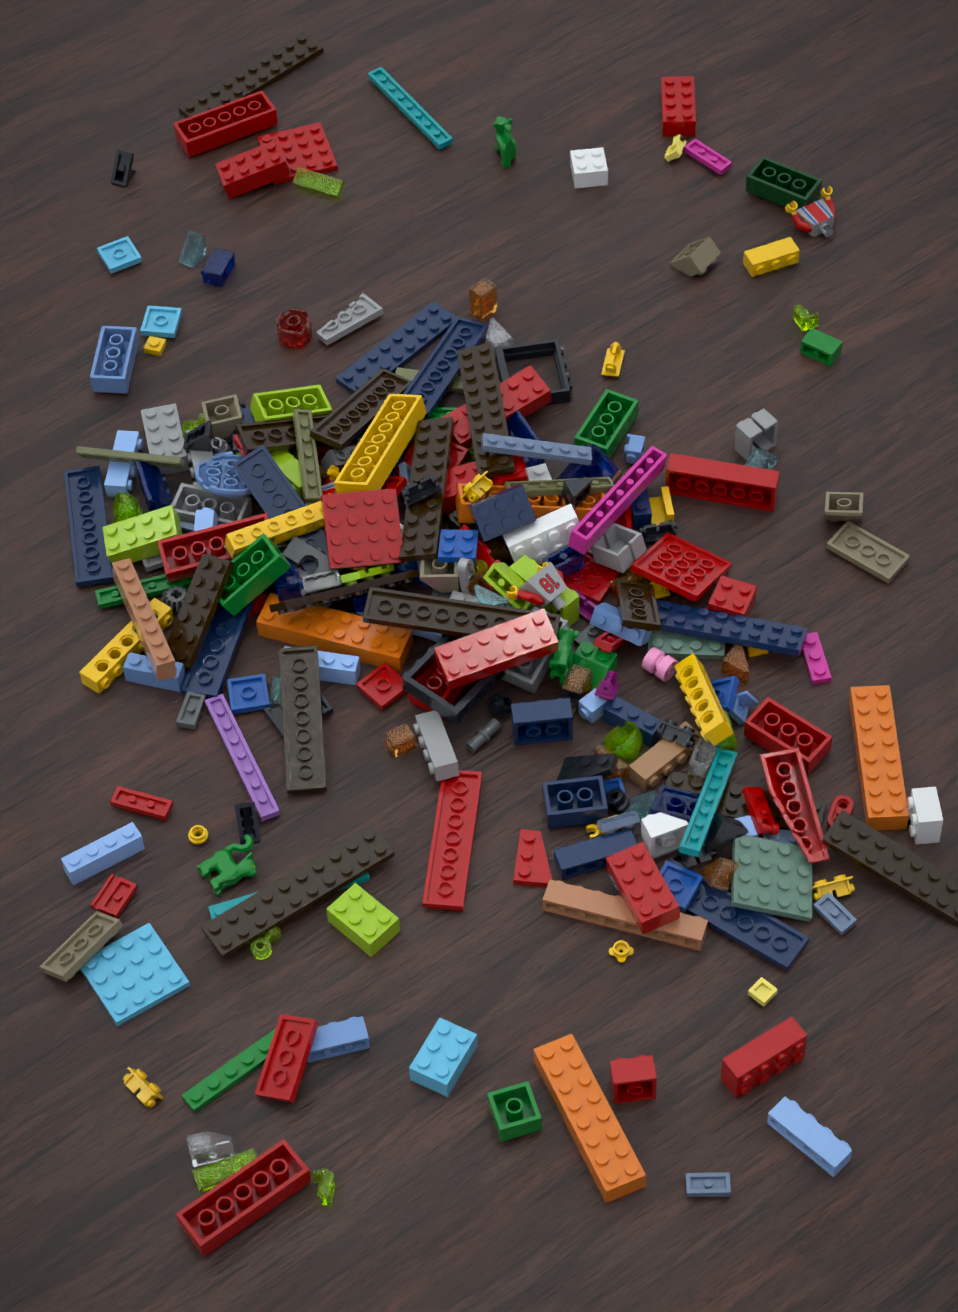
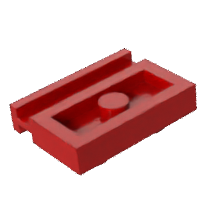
(114, 896)

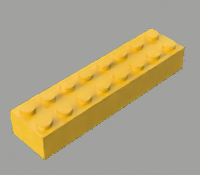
(381, 444)

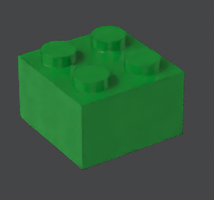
(514, 1111)

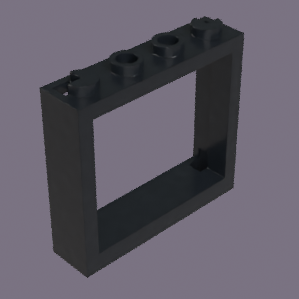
(534, 350)
(465, 705)

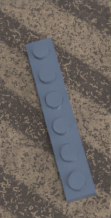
(536, 449)

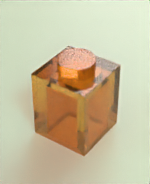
(400, 740)

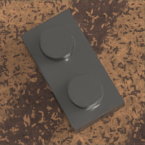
(191, 710)

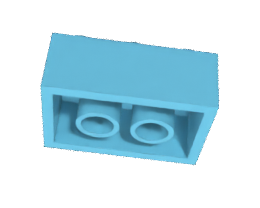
(443, 1057)

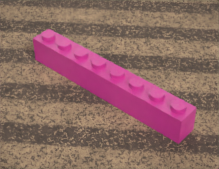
(617, 500)

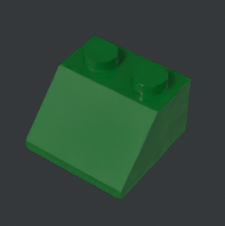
(599, 662)

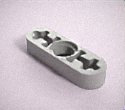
(466, 574)

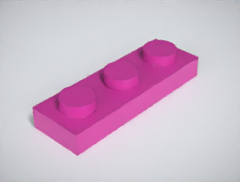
(708, 156)
(815, 660)

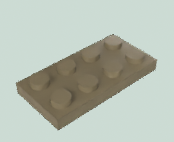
(868, 551)
(81, 946)

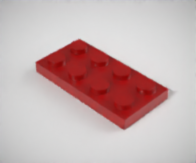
(287, 1058)

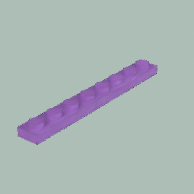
(242, 757)

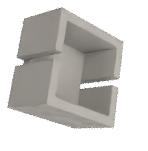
(759, 430)
(623, 547)

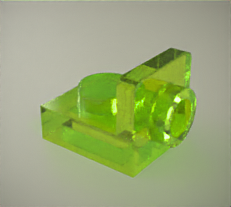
(803, 318)
(326, 1182)

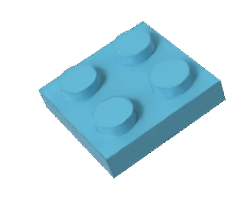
(119, 254)
(161, 321)

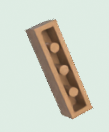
(659, 761)

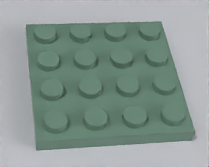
(771, 878)

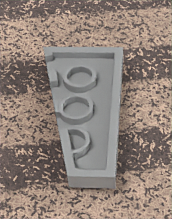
(354, 317)

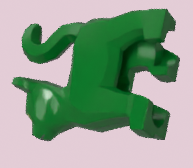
(505, 141)
(563, 658)
(228, 870)

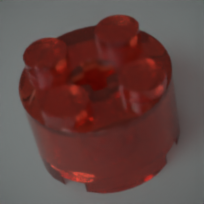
(294, 328)

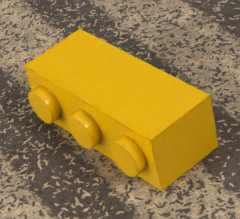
(771, 256)

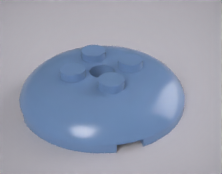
(220, 477)

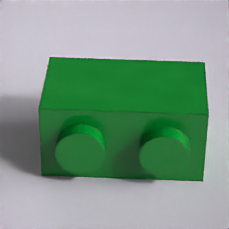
(821, 347)

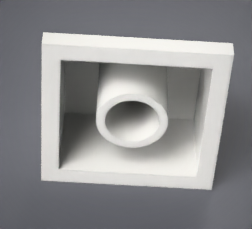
(662, 833)

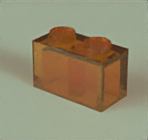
(483, 299)

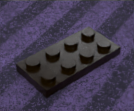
(637, 605)

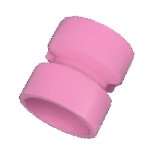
(658, 663)

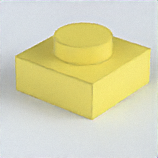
(762, 991)

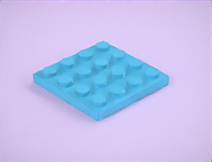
(134, 974)

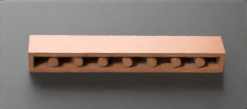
(144, 619)
(613, 913)

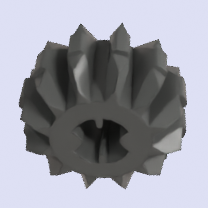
(174, 597)

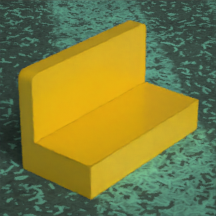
(662, 507)

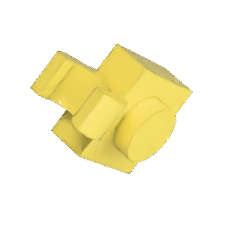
(675, 150)

